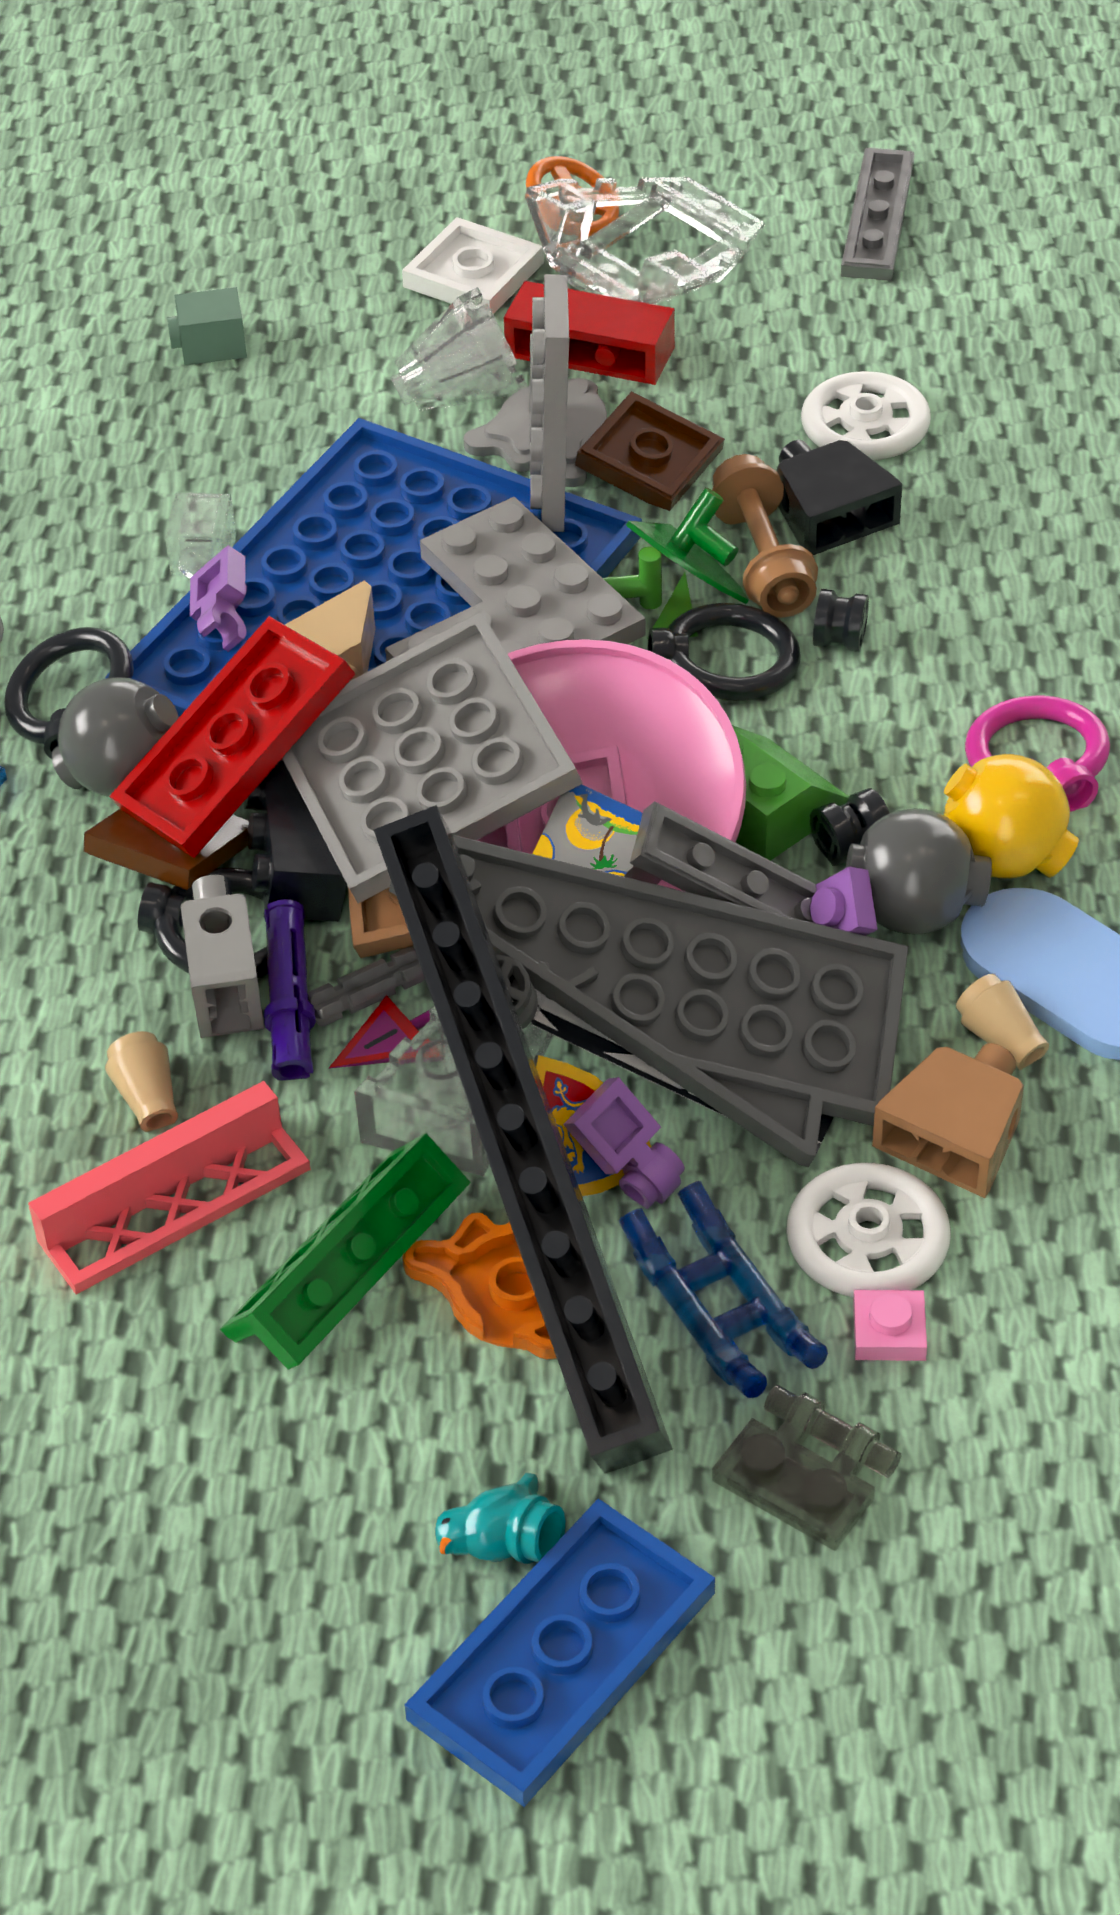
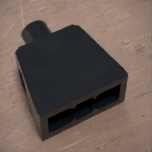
(835, 494)

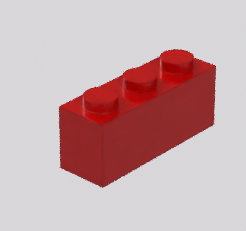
(605, 333)

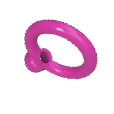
(1075, 777)

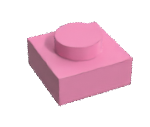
(890, 1325)

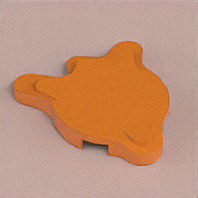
(484, 1284)

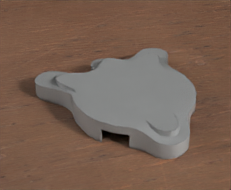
(510, 429)

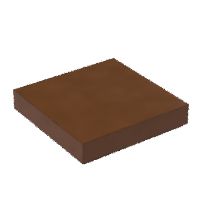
(649, 451)
(138, 848)

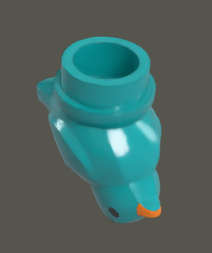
(503, 1524)

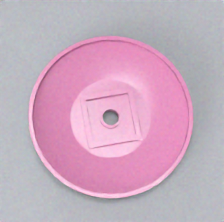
(634, 734)

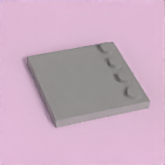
(422, 732)

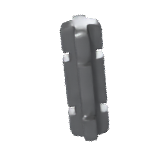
(366, 986)

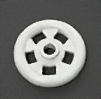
(867, 413)
(848, 1184)

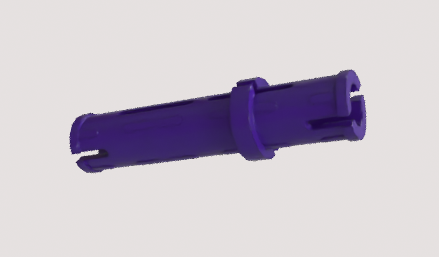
(289, 1012)

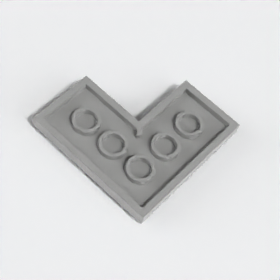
(549, 401)
(523, 583)

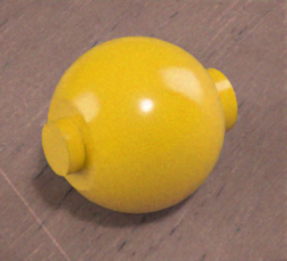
(1012, 814)

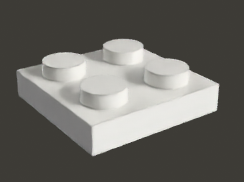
(473, 257)

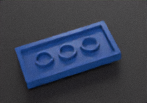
(560, 1651)

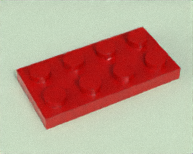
(232, 736)

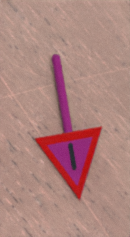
(379, 1036)

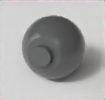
(109, 732)
(920, 870)

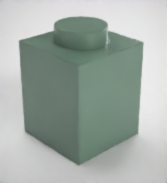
(208, 326)

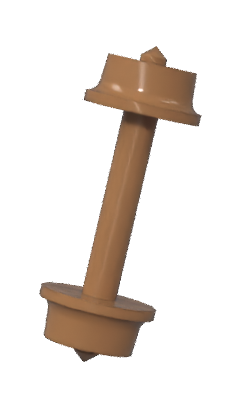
(780, 575)

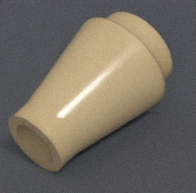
(999, 1017)
(143, 1077)

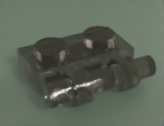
(797, 1484)

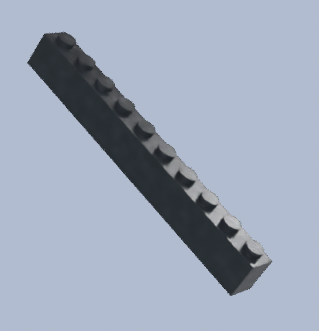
(523, 1144)

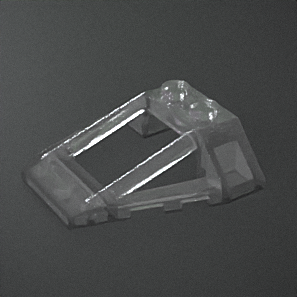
(565, 217)

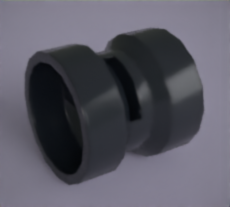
(840, 826)

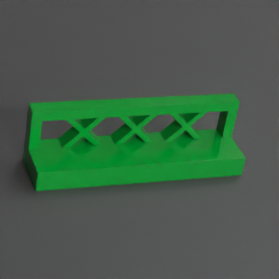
(349, 1251)

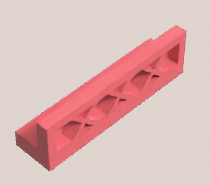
(156, 1171)

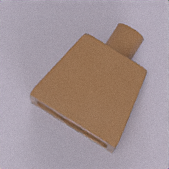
(953, 1116)

